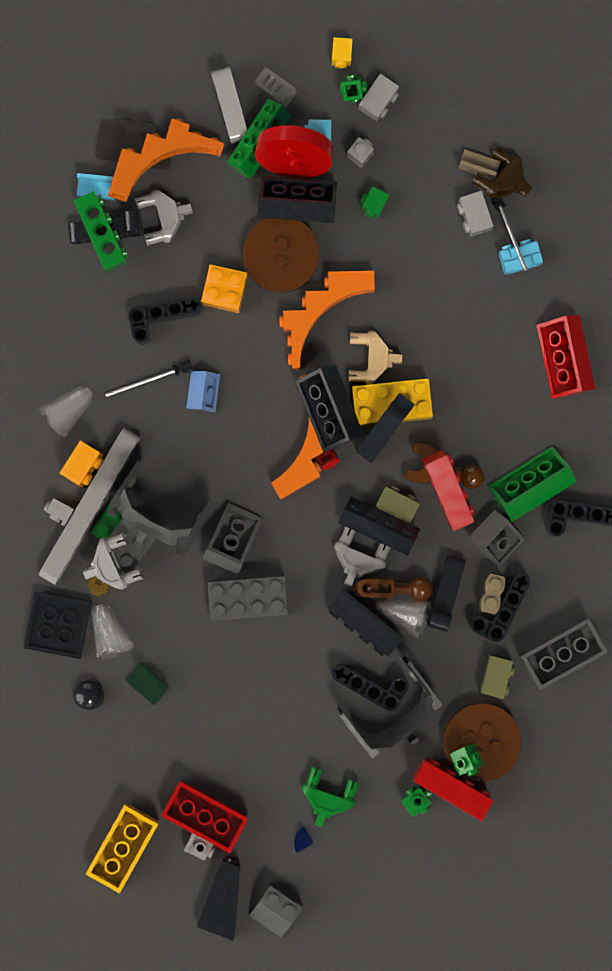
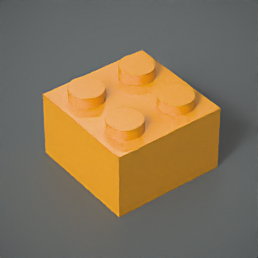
(224, 288)
(82, 464)

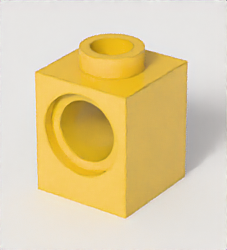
(342, 52)

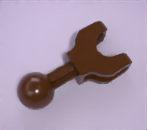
(471, 476)
(419, 588)

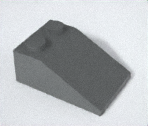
(232, 538)

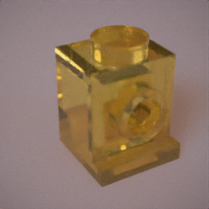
(97, 590)

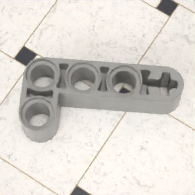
(229, 104)

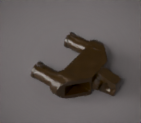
(508, 181)

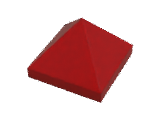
(328, 460)

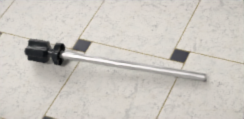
(499, 206)
(185, 367)

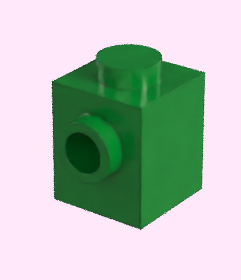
(374, 202)

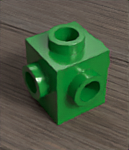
(347, 90)
(467, 760)
(413, 806)

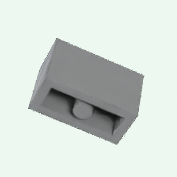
(379, 97)
(475, 214)

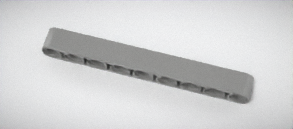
(89, 506)

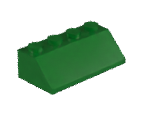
(532, 484)

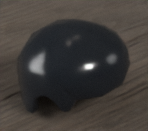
(88, 695)

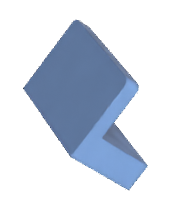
(203, 391)

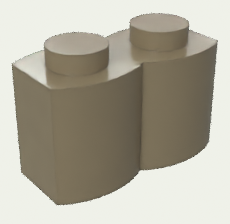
(493, 588)

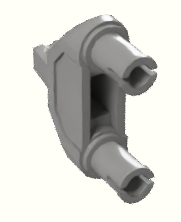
(169, 214)
(356, 563)
(106, 566)

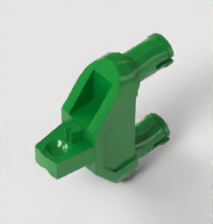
(326, 803)

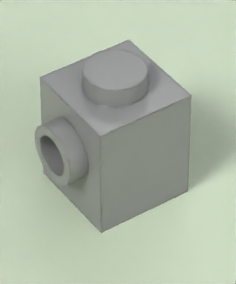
(360, 152)

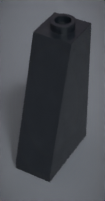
(221, 905)

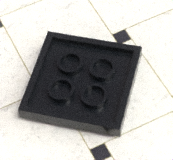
(57, 625)

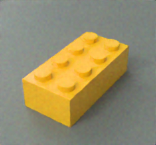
(374, 399)
(122, 848)

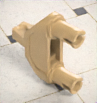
(378, 357)

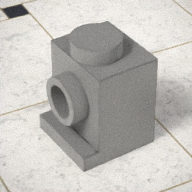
(59, 511)
(191, 847)

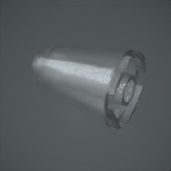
(67, 409)
(404, 614)
(109, 633)

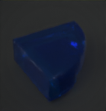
(302, 840)

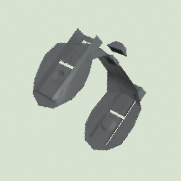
(179, 538)
(402, 729)

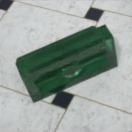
(147, 684)

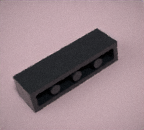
(379, 525)

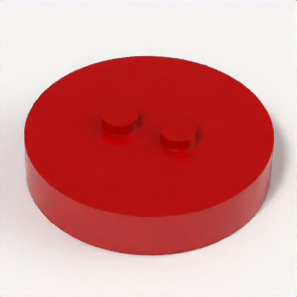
(294, 151)

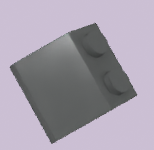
(496, 538)
(276, 910)

